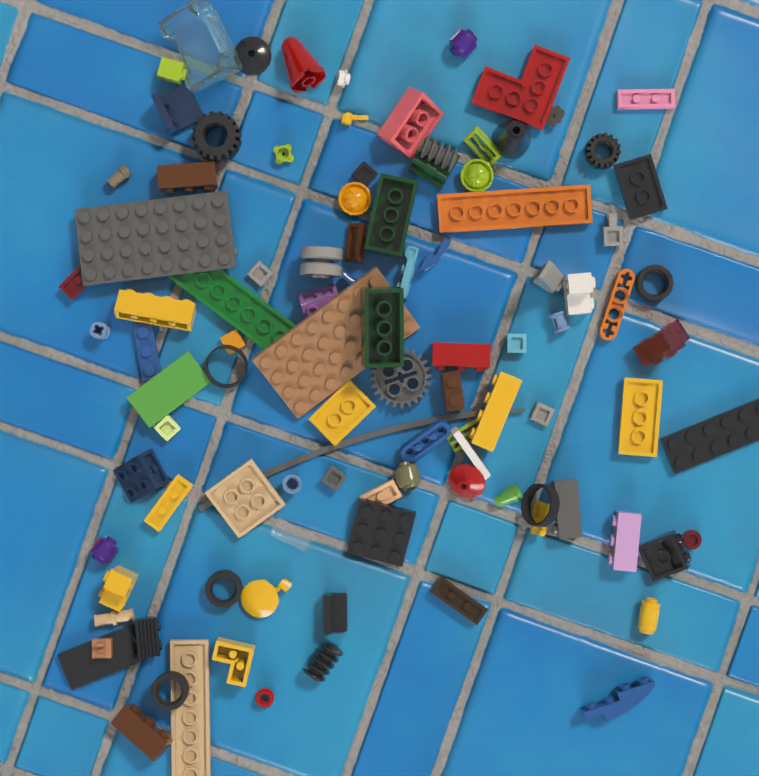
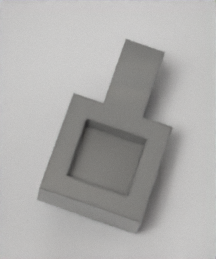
(612, 234)

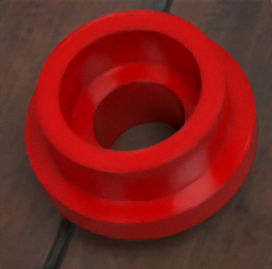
(264, 703)

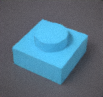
(516, 343)

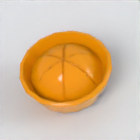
(354, 198)

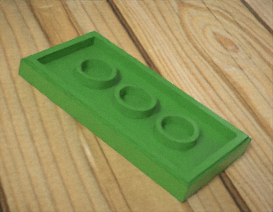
(168, 389)

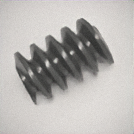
(438, 153)

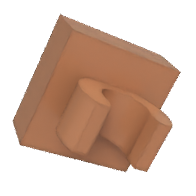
(102, 648)

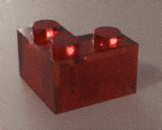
(662, 343)

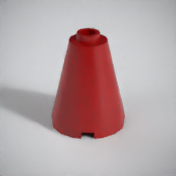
(301, 66)

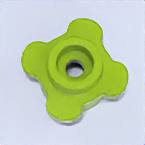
(278, 150)

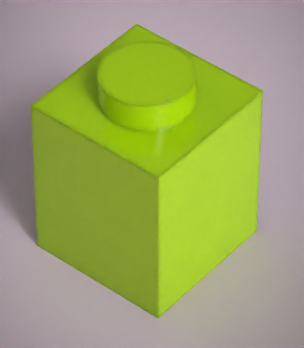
(172, 71)

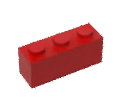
(460, 356)

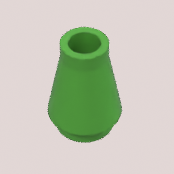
(508, 495)

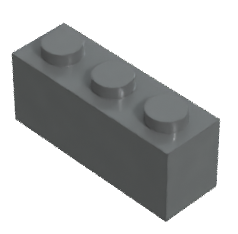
(568, 518)

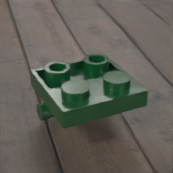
(430, 172)

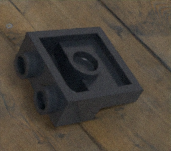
(665, 555)

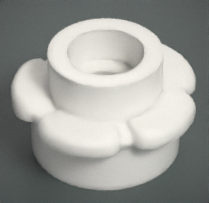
(342, 78)

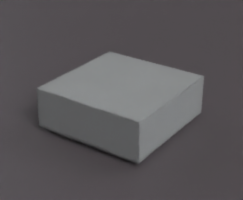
(260, 273)
(542, 414)

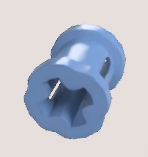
(559, 322)
(94, 328)

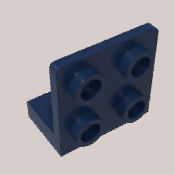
(177, 108)
(141, 475)

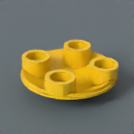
(259, 598)

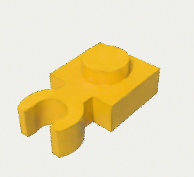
(539, 513)

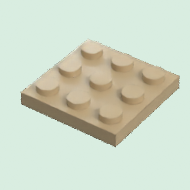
(245, 498)

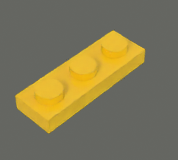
(168, 502)

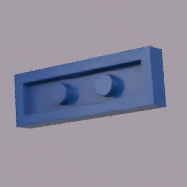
(147, 350)

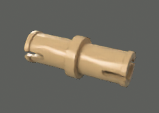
(114, 617)

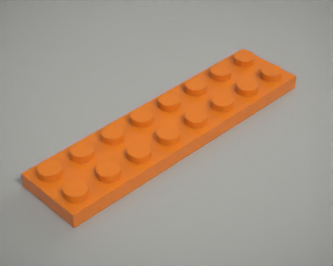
(514, 208)

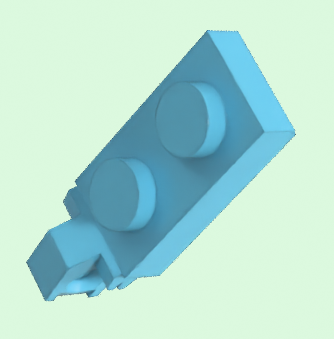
(408, 269)

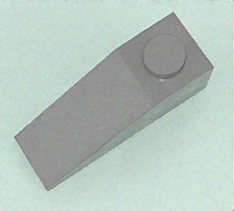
(549, 277)

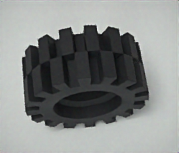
(607, 140)

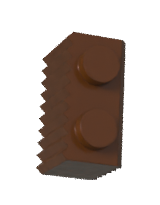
(452, 391)

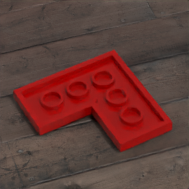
(528, 98)

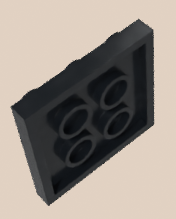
(381, 532)

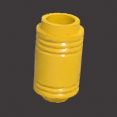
(648, 615)

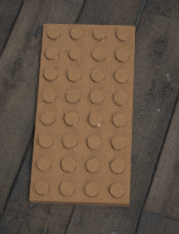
(322, 349)

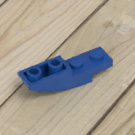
(626, 698)

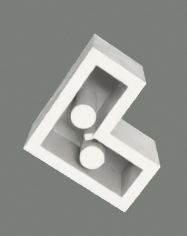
(577, 293)

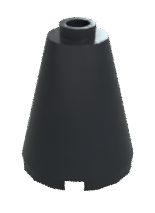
(512, 138)

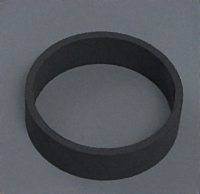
(212, 380)
(553, 509)

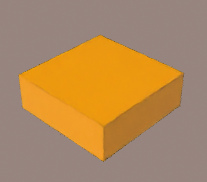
(234, 339)

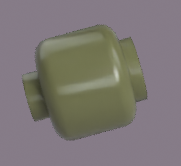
(407, 476)

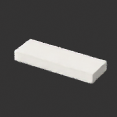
(470, 452)

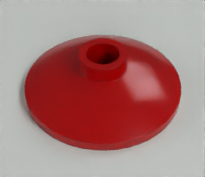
(471, 477)

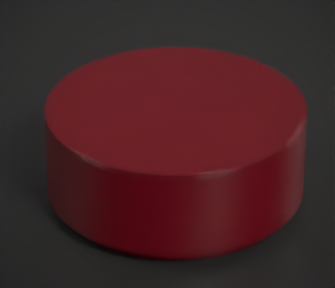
(691, 539)

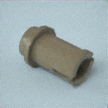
(119, 176)

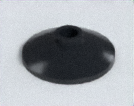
(257, 63)

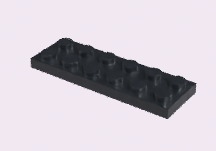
(712, 437)

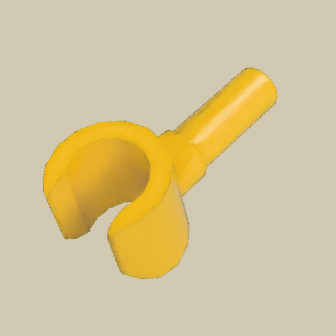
(348, 117)
(284, 585)

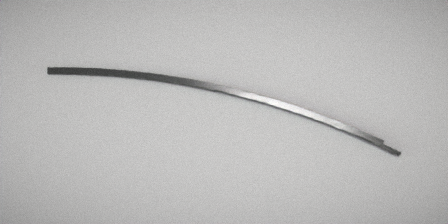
(364, 437)

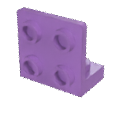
(315, 298)

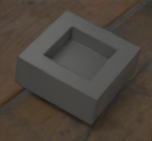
(334, 478)

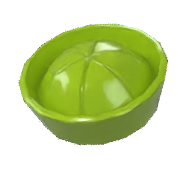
(476, 175)

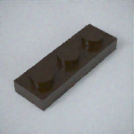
(458, 600)

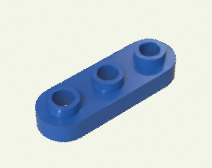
(421, 447)

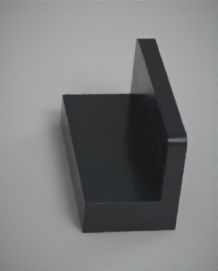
(335, 612)

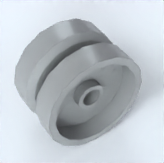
(320, 265)

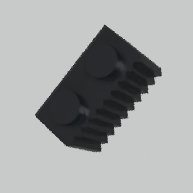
(145, 637)

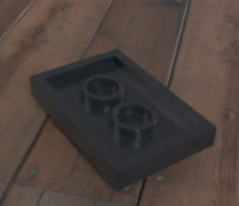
(640, 187)

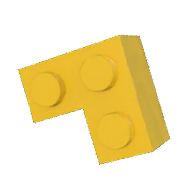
(117, 587)
(238, 655)

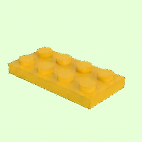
(640, 417)

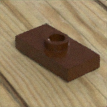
(355, 242)

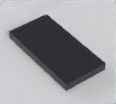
(82, 669)

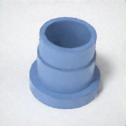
(287, 488)

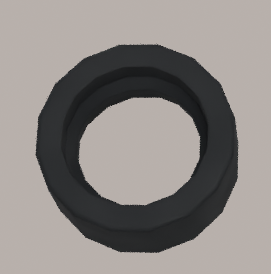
(668, 283)
(209, 588)
(166, 704)

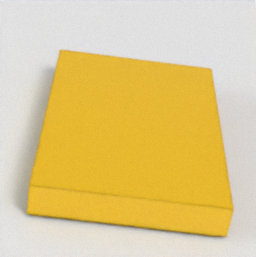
(342, 412)

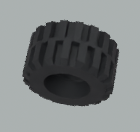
(212, 121)

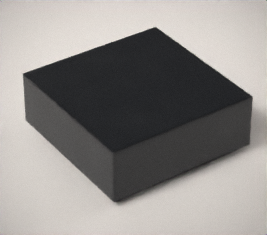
(364, 174)

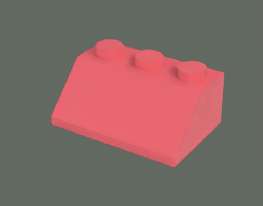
(410, 122)

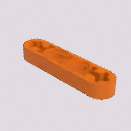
(618, 305)

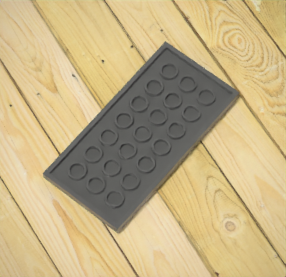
(155, 238)

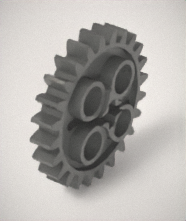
(406, 394)

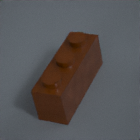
(187, 177)
(142, 731)

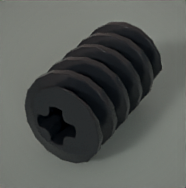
(324, 661)

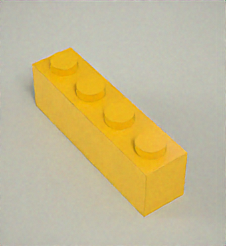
(155, 310)
(496, 411)

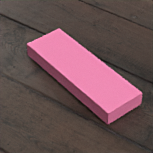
(645, 99)

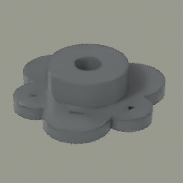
(555, 116)

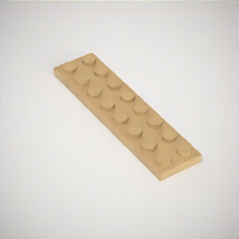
(192, 720)

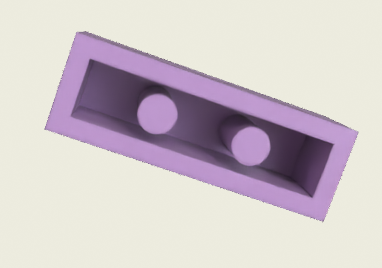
(624, 541)

